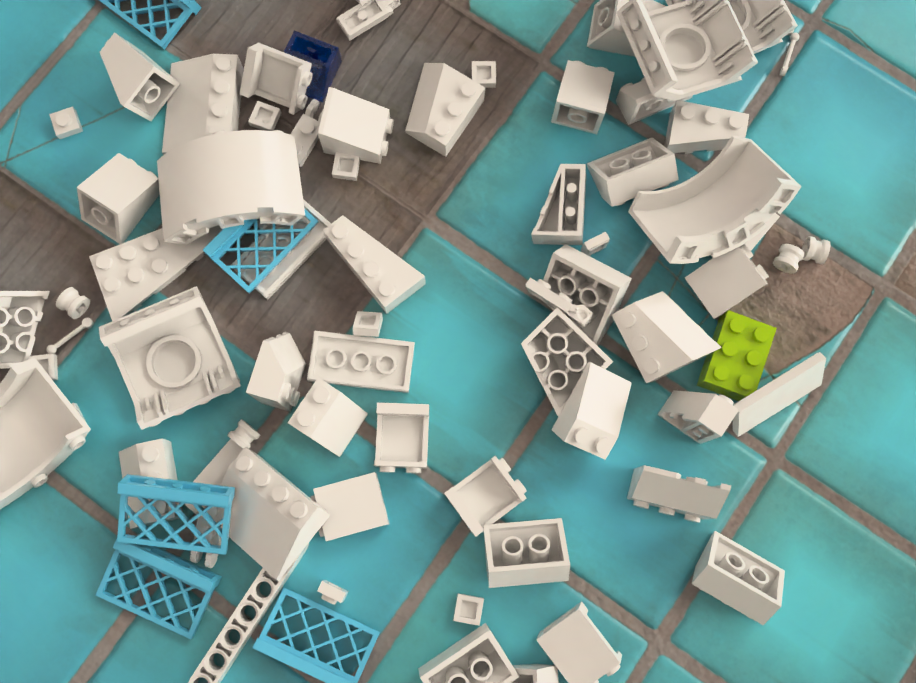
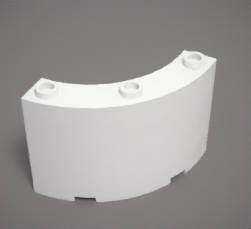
(229, 181)
(717, 206)
(35, 429)

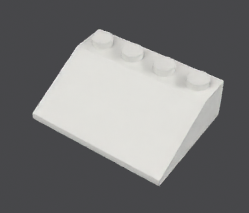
(204, 100)
(269, 513)

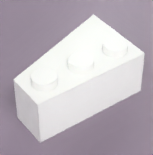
(702, 127)
(563, 213)
(699, 414)

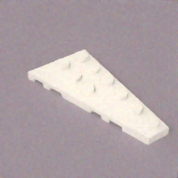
(143, 268)

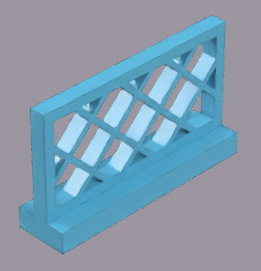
(187, 6)
(229, 236)
(171, 492)
(171, 566)
(301, 660)

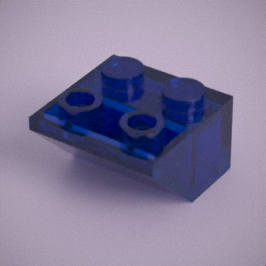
(324, 60)

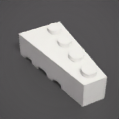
(376, 267)

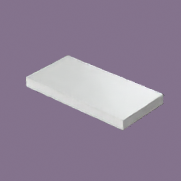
(292, 261)
(361, 361)
(779, 394)

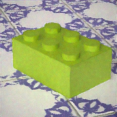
(741, 360)

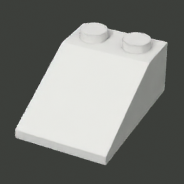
(594, 411)

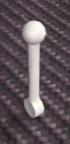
(793, 37)
(86, 323)

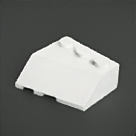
(443, 106)
(589, 284)
(18, 323)
(661, 336)
(560, 355)
(277, 373)
(676, 494)

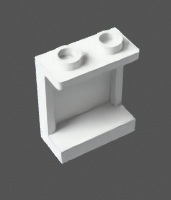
(276, 77)
(727, 280)
(402, 437)
(486, 495)
(352, 506)
(579, 647)

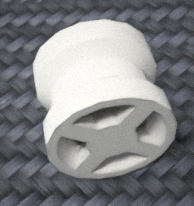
(816, 250)
(788, 258)
(72, 303)
(243, 434)

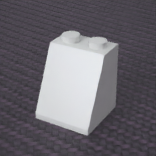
(606, 29)
(136, 77)
(583, 97)
(354, 127)
(117, 197)
(328, 417)

